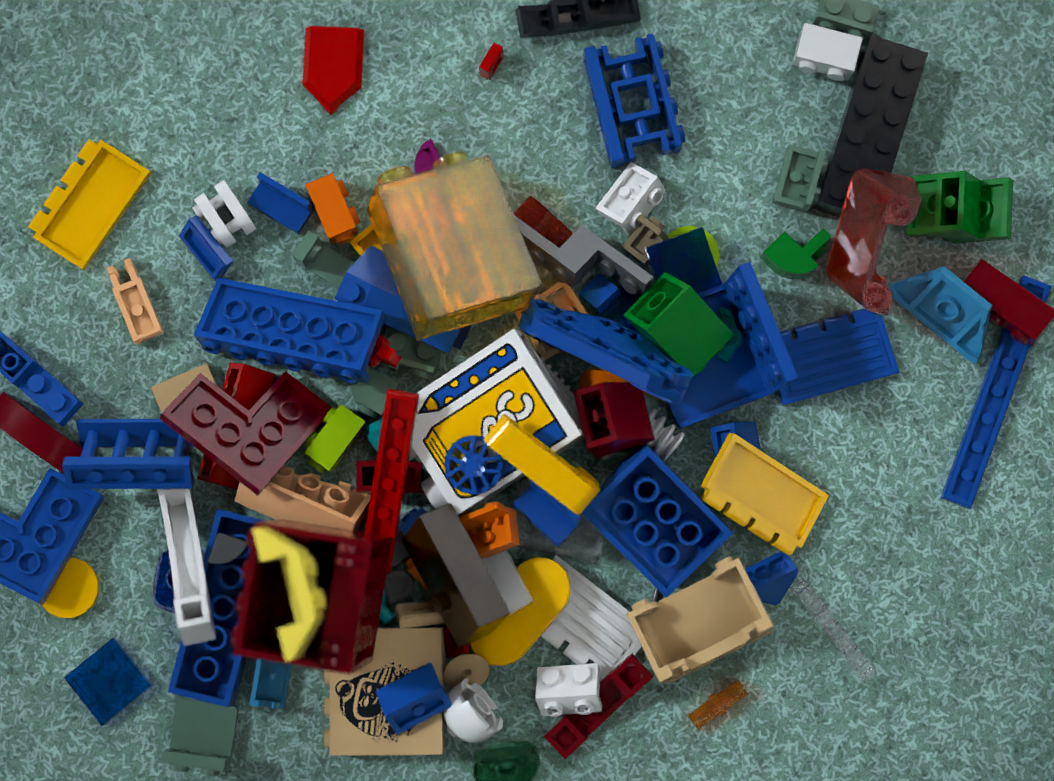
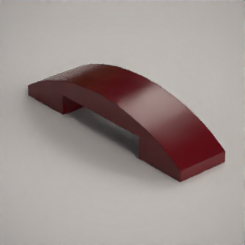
(35, 433)
(614, 690)

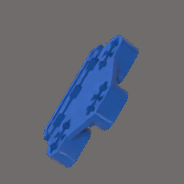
(607, 347)

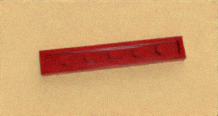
(392, 465)

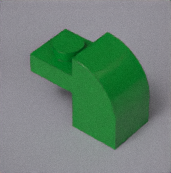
(791, 260)

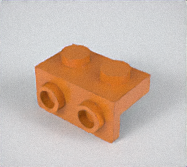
(492, 528)

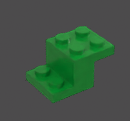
(963, 207)

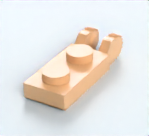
(135, 304)

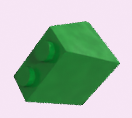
(679, 323)

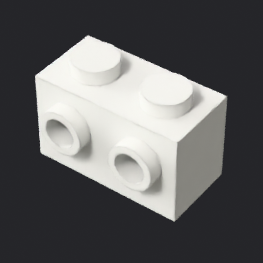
(826, 52)

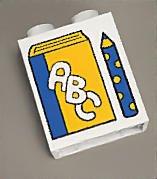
(472, 399)

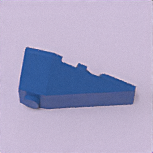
(372, 286)

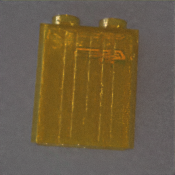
(452, 244)

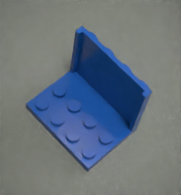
(756, 368)

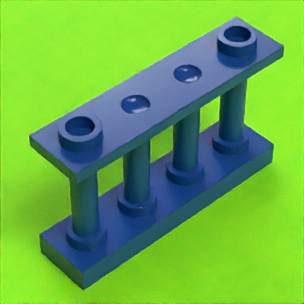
(128, 472)

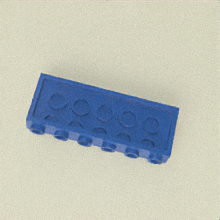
(290, 330)

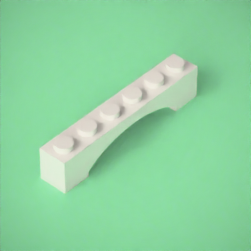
(187, 566)

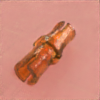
(717, 704)

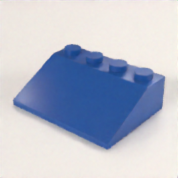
(656, 519)

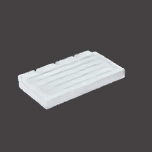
(592, 626)

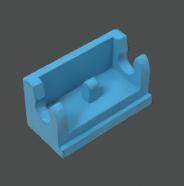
(270, 684)

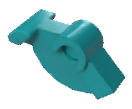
(736, 340)

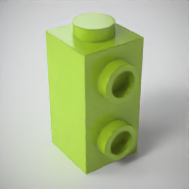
(335, 439)

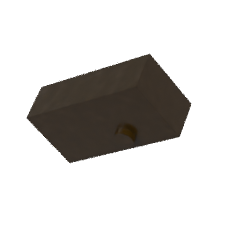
(455, 575)

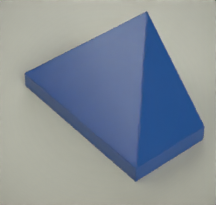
(773, 577)

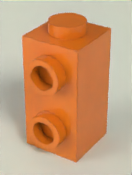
(332, 209)

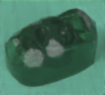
(507, 762)

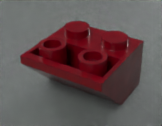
(613, 417)

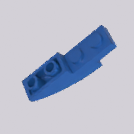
(37, 382)

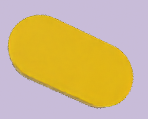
(518, 632)

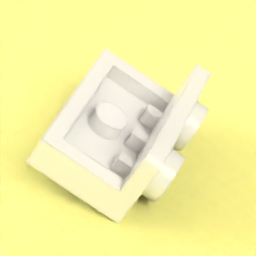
(568, 689)

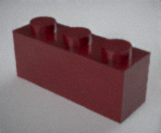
(1011, 304)

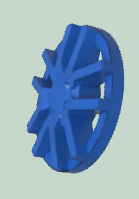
(472, 465)

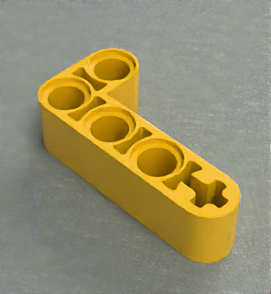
(567, 484)

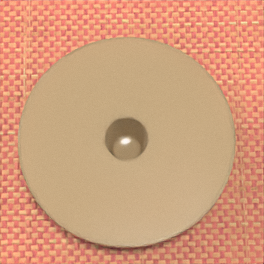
(466, 666)

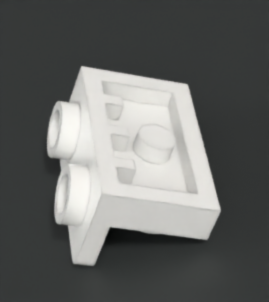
(631, 195)

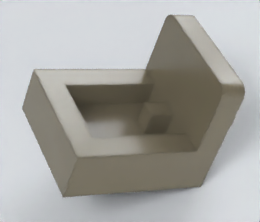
(647, 233)

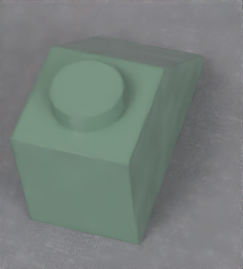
(372, 395)

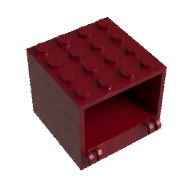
(353, 581)

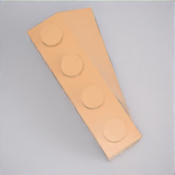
(307, 500)

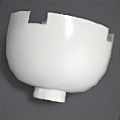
(471, 713)

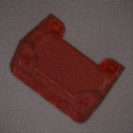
(869, 205)

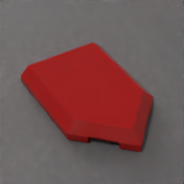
(333, 64)

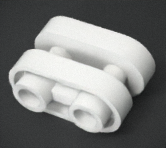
(207, 211)

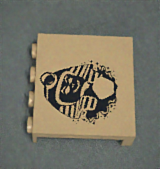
(354, 708)

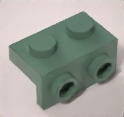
(799, 178)

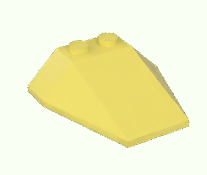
(305, 597)

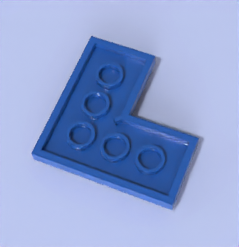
(45, 536)

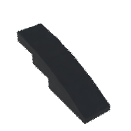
(574, 16)

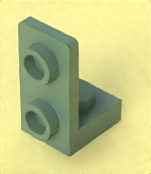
(321, 259)

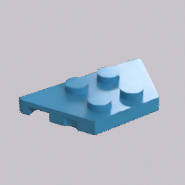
(946, 308)

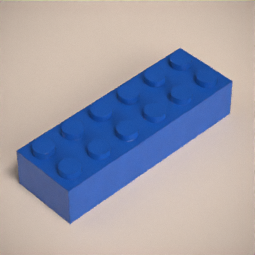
(209, 668)

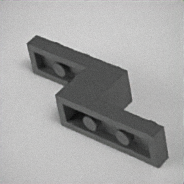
(580, 255)

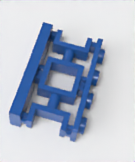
(611, 105)

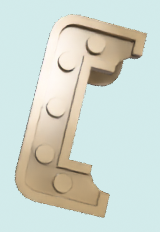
(701, 622)

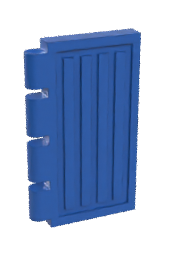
(838, 356)

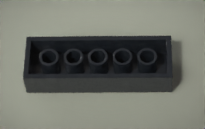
(872, 117)

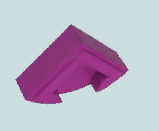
(426, 157)

